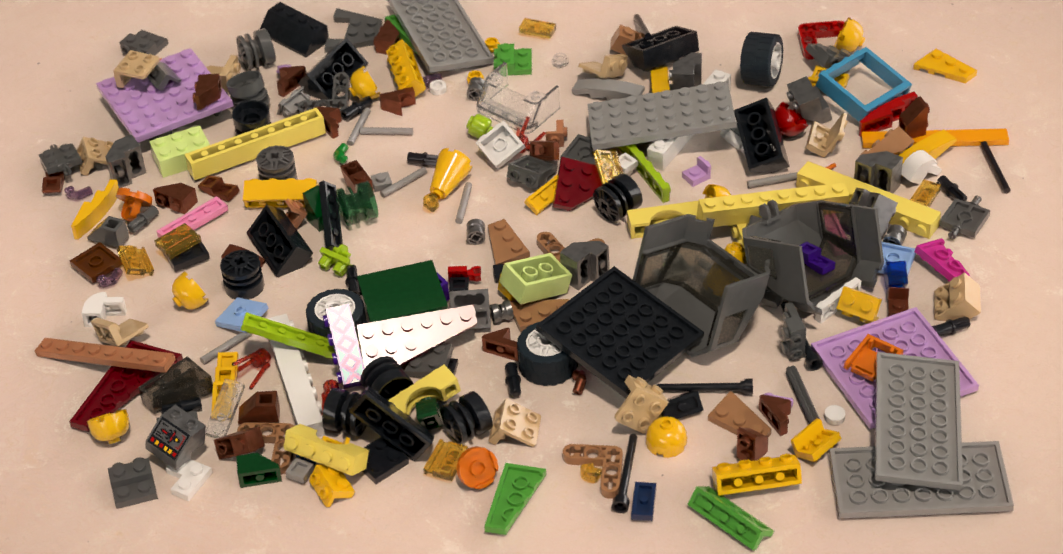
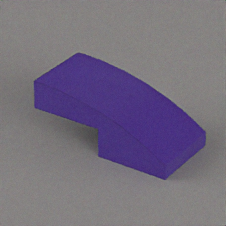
(814, 259)

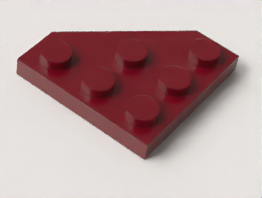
(575, 183)

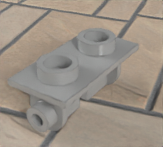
(287, 106)

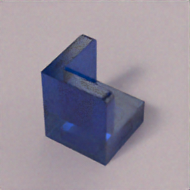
(895, 274)

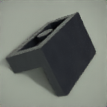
(683, 405)

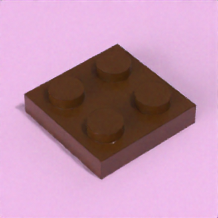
(95, 262)

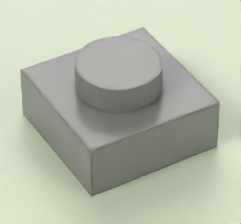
(381, 181)
(299, 470)

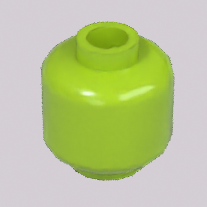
(479, 125)

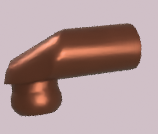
(580, 378)

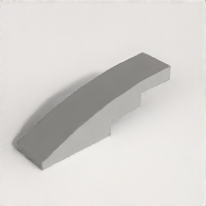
(607, 88)

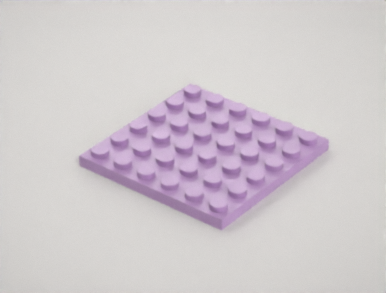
(152, 112)
(904, 330)

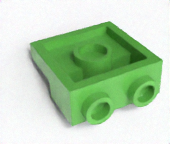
(518, 60)

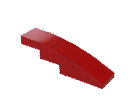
(886, 114)

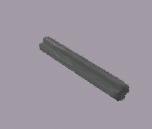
(801, 394)

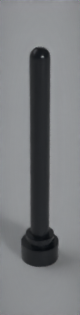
(812, 359)
(744, 386)
(621, 502)

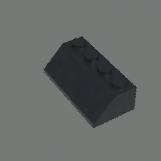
(294, 29)
(662, 48)
(341, 58)
(761, 137)
(279, 241)
(391, 423)

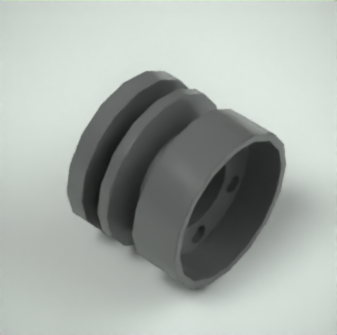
(259, 48)
(247, 87)
(276, 163)

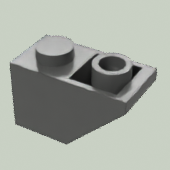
(110, 232)

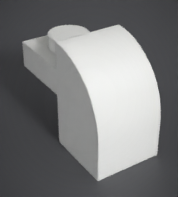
(918, 165)
(102, 306)

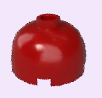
(789, 121)

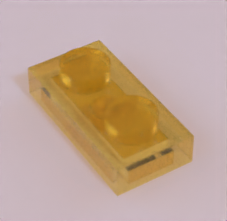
(537, 28)
(926, 193)

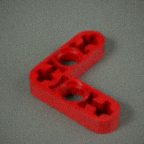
(811, 31)

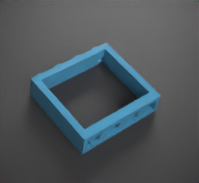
(845, 99)

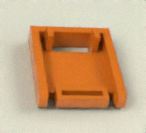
(864, 358)

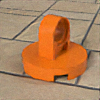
(132, 202)
(477, 467)

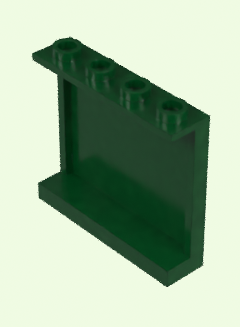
(402, 291)

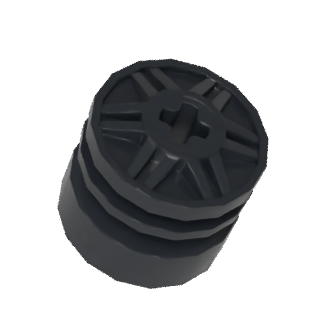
(250, 116)
(617, 197)
(242, 274)
(385, 377)
(336, 414)
(466, 417)

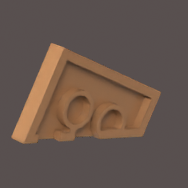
(505, 243)
(534, 312)
(734, 413)

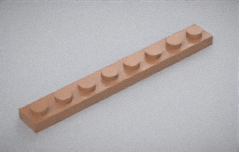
(105, 355)

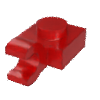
(461, 271)

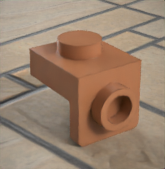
(559, 134)
(296, 212)

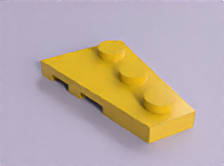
(944, 64)

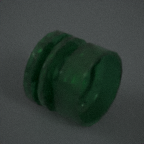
(357, 203)

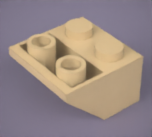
(957, 299)

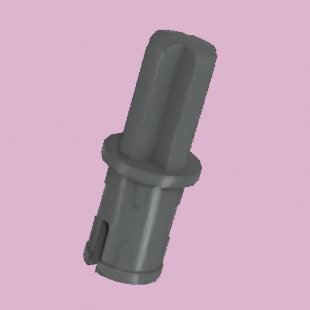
(143, 219)

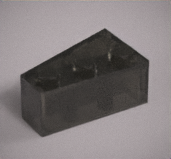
(182, 381)

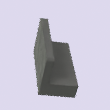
(161, 75)

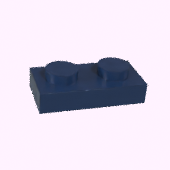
(643, 501)

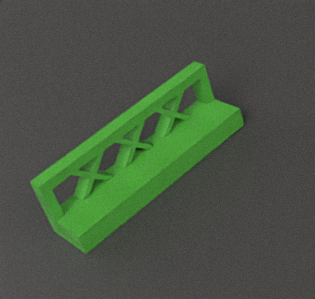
(729, 516)

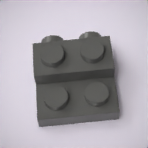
(143, 42)
(826, 55)
(530, 171)
(793, 333)
(132, 482)

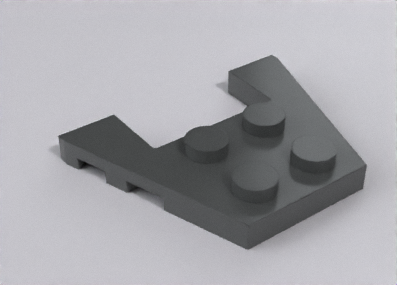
(360, 29)

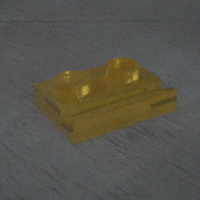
(607, 165)
(177, 240)
(135, 260)
(444, 460)

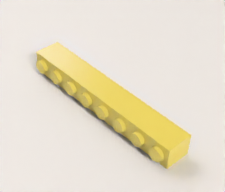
(248, 145)
(739, 208)
(908, 214)

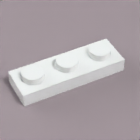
(830, 303)

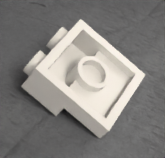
(500, 144)

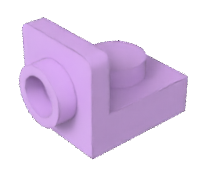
(698, 173)

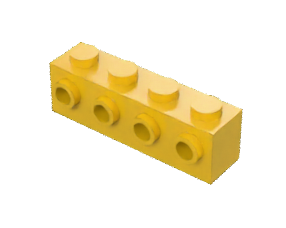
(405, 67)
(275, 192)
(756, 474)

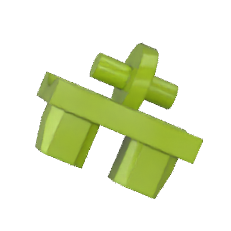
(339, 257)

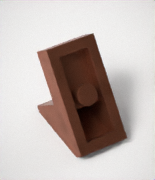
(289, 79)
(395, 100)
(332, 117)
(545, 149)
(897, 300)
(500, 344)
(776, 411)

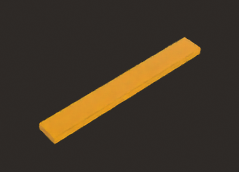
(964, 137)

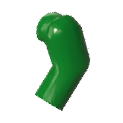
(339, 153)

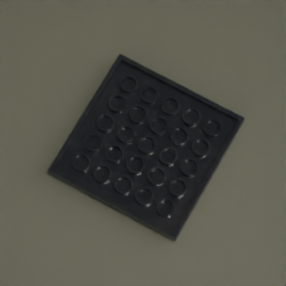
(619, 331)

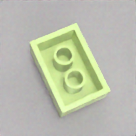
(171, 149)
(535, 278)

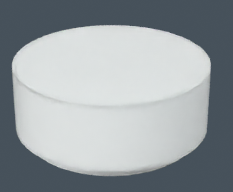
(437, 87)
(834, 415)

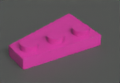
(940, 259)

